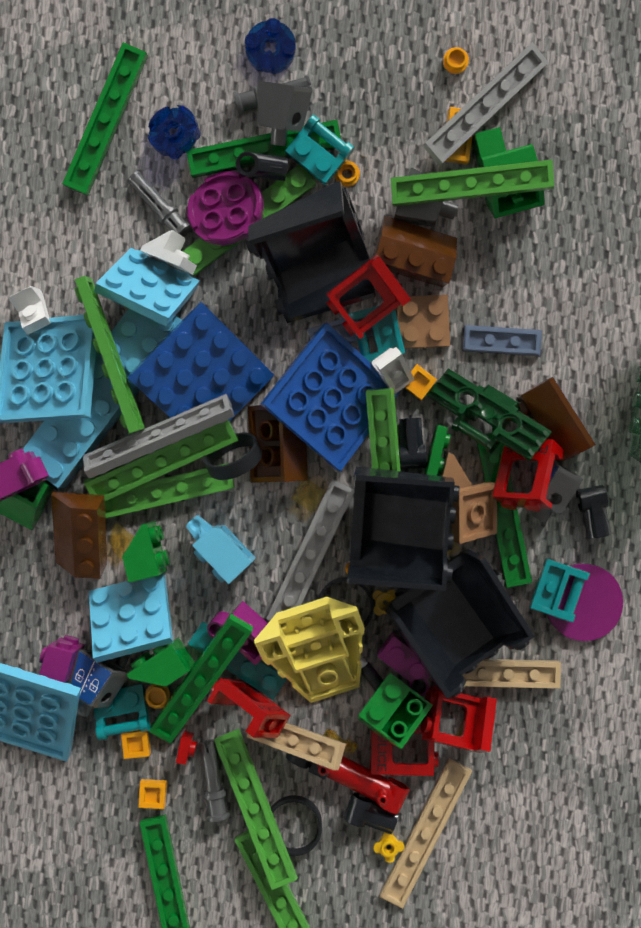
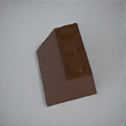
(416, 251)
(551, 409)
(282, 451)
(80, 533)

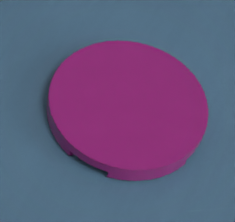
(225, 208)
(597, 607)

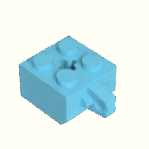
(219, 549)

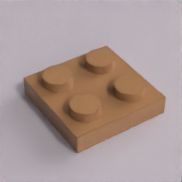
(424, 322)
(475, 513)

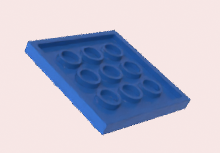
(198, 365)
(326, 396)

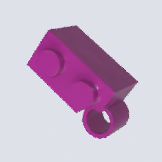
(20, 473)
(248, 615)
(401, 658)

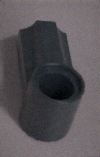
(265, 166)
(411, 439)
(593, 506)
(366, 812)

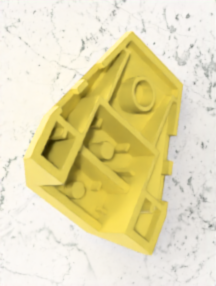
(315, 647)

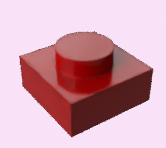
(186, 748)

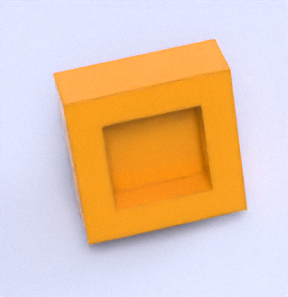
(422, 382)
(136, 744)
(152, 794)

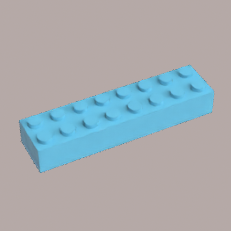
(66, 440)

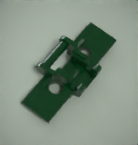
(492, 408)

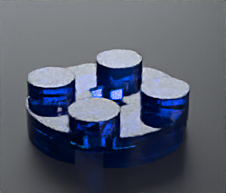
(271, 32)
(182, 140)

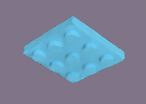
(147, 286)
(129, 618)

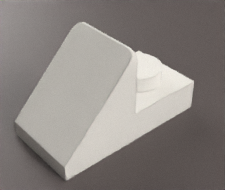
(168, 250)
(31, 309)
(393, 369)

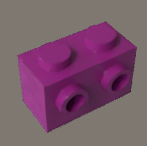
(59, 658)

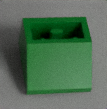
(513, 203)
(27, 505)
(145, 554)
(162, 666)
(394, 711)

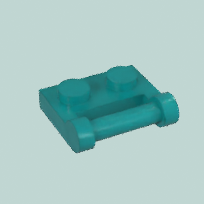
(313, 156)
(385, 331)
(551, 587)
(126, 701)

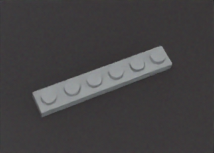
(485, 104)
(158, 436)
(313, 548)

